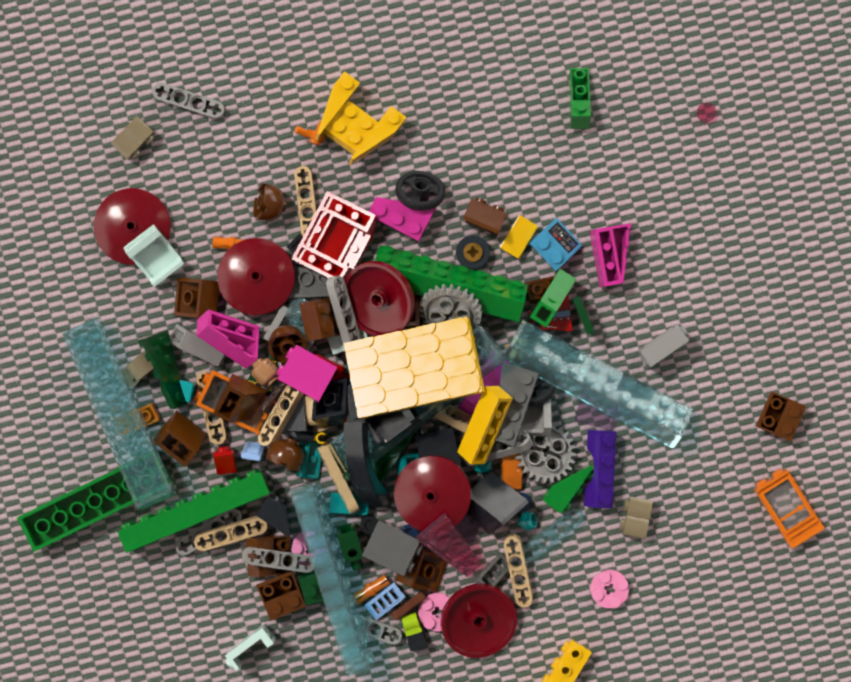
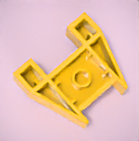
(352, 126)

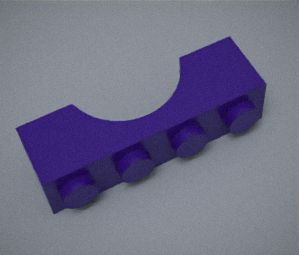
(601, 488)

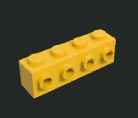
(484, 425)
(569, 663)

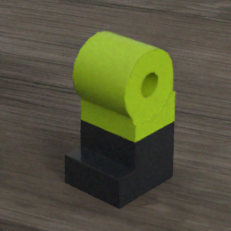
(413, 632)

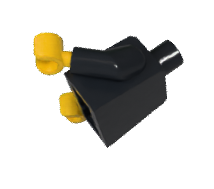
(298, 427)

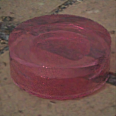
(706, 112)

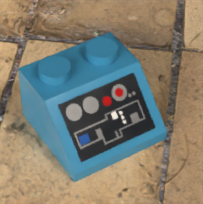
(555, 244)

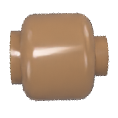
(265, 372)

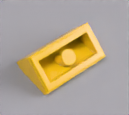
(519, 237)

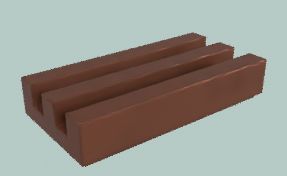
(408, 605)

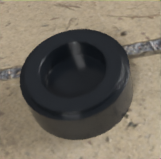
(368, 524)

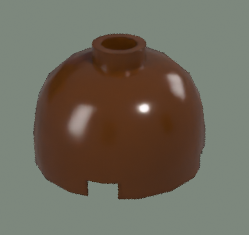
(269, 203)
(283, 339)
(286, 453)

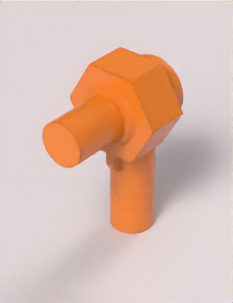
(311, 134)

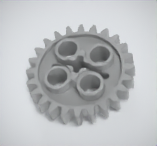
(440, 302)
(540, 469)

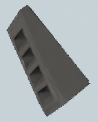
(493, 562)

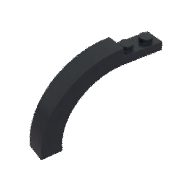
(359, 461)

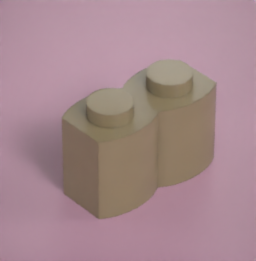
(133, 138)
(637, 517)

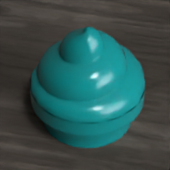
(483, 468)
(527, 521)

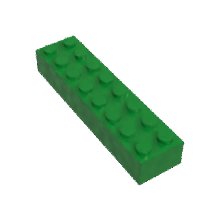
(495, 293)
(77, 509)
(188, 513)

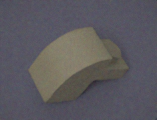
(137, 369)

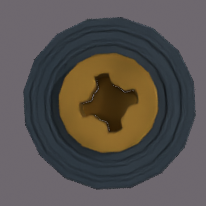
(477, 248)

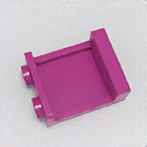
(306, 373)

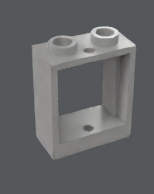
(663, 345)

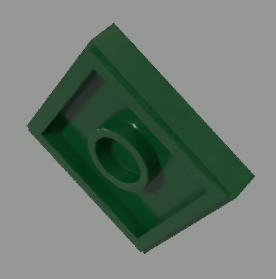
(584, 314)

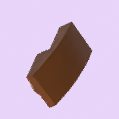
(537, 288)

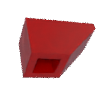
(225, 460)

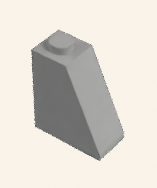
(194, 345)

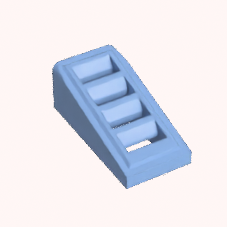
(253, 451)
(398, 592)

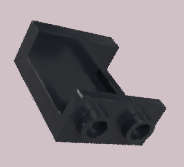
(389, 426)

